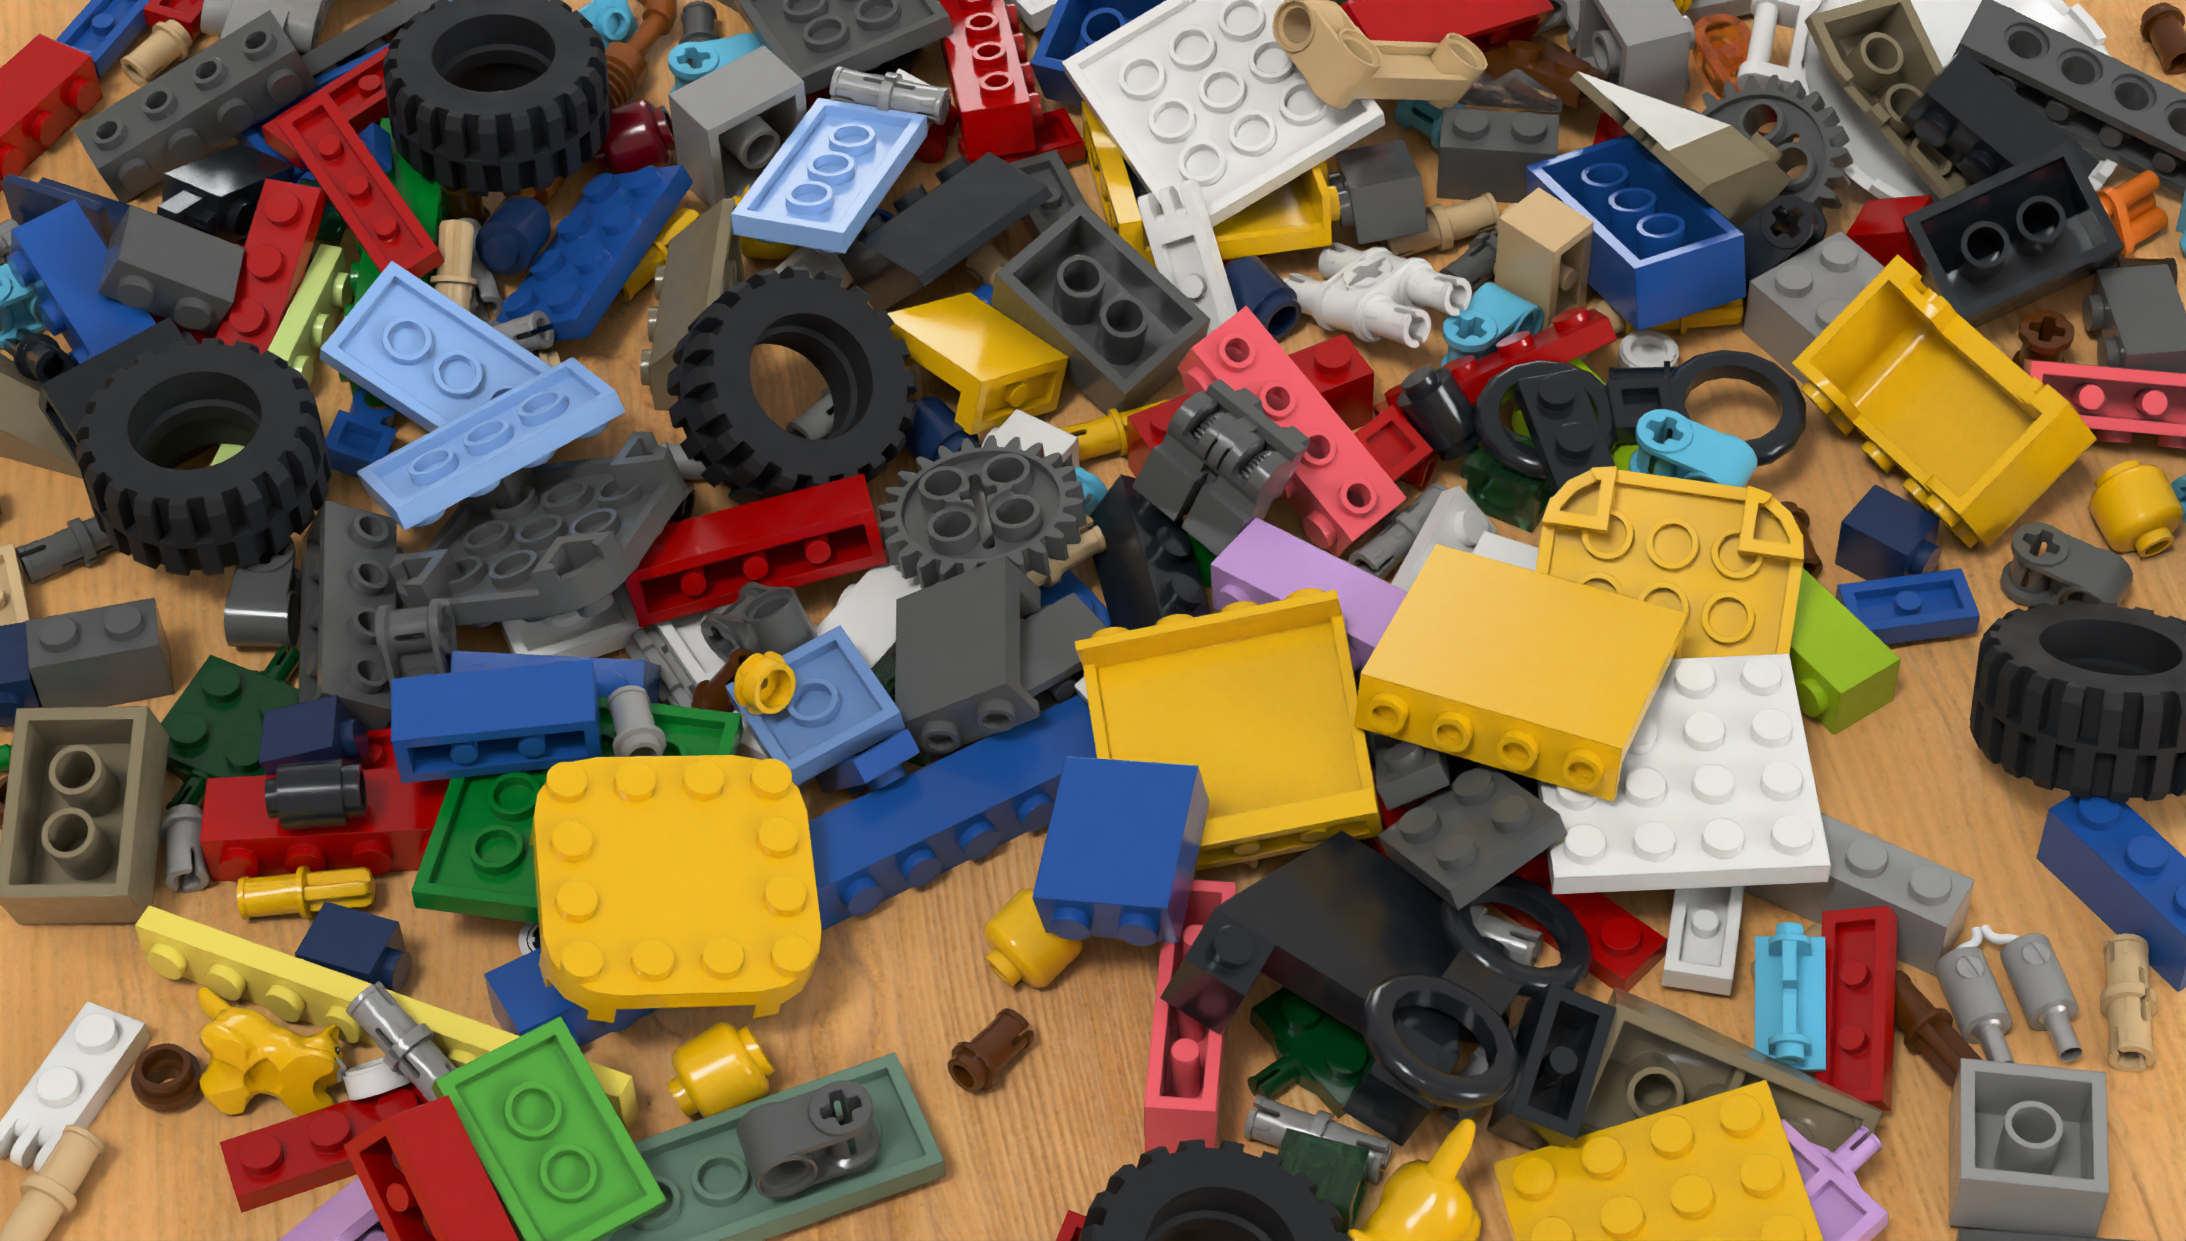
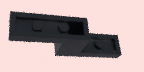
(1562, 426)

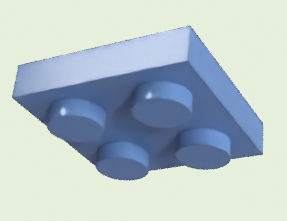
(833, 711)

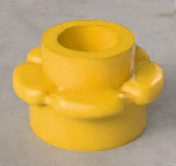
(764, 683)

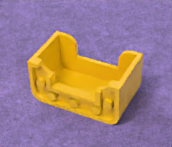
(1941, 405)

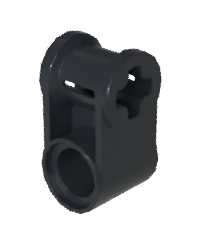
(1765, 235)

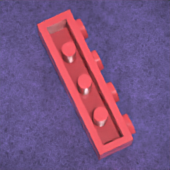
(2120, 399)
(1337, 482)

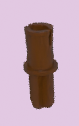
(1929, 1030)

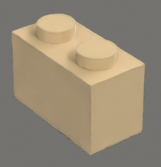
(1544, 253)

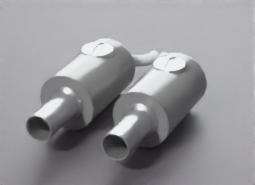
(2037, 984)

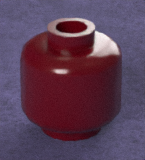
(637, 138)

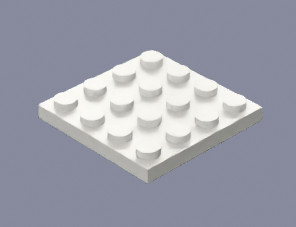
(1212, 101)
(1706, 791)

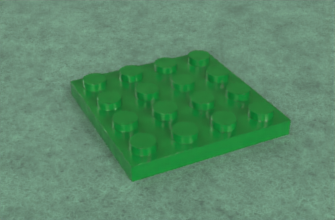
(481, 839)

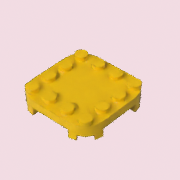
(1684, 545)
(674, 883)

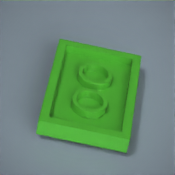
(551, 1139)

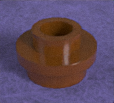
(163, 1063)

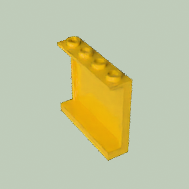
(1282, 221)
(1518, 670)
(1254, 702)

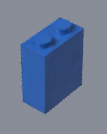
(1121, 850)

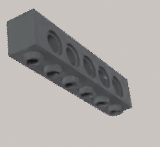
(2085, 92)

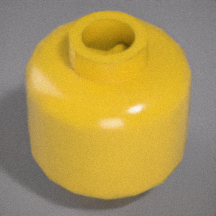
(2136, 508)
(1023, 947)
(719, 1070)

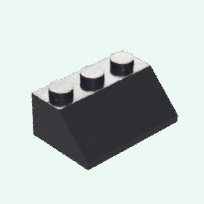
(939, 227)
(2013, 237)

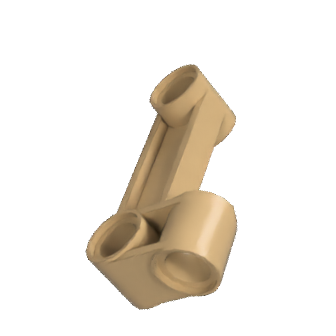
(1348, 66)

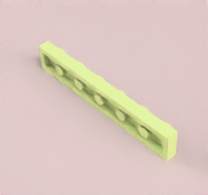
(308, 319)

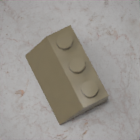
(698, 269)

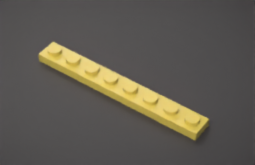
(319, 995)

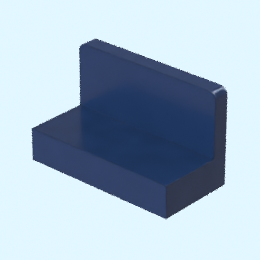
(32, 199)

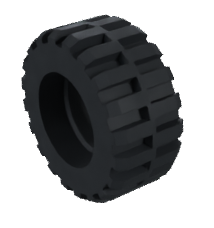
(465, 133)
(839, 337)
(214, 512)
(2085, 699)
(1210, 1198)

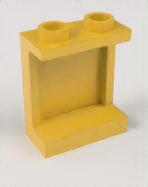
(983, 357)

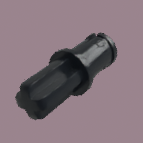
(37, 355)

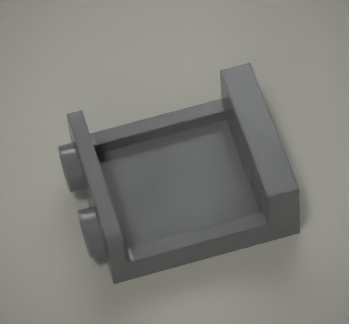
(963, 657)

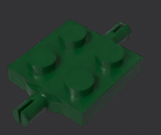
(220, 721)
(1308, 1050)

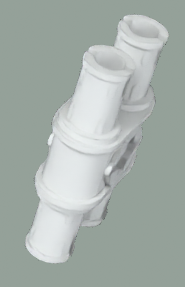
(1378, 294)

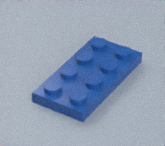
(597, 249)

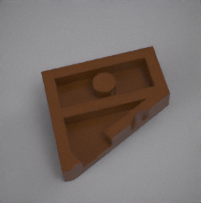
(1546, 64)

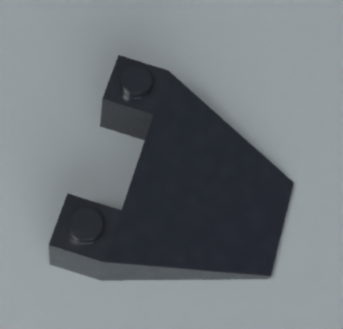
(1330, 934)

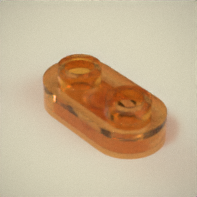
(1721, 48)

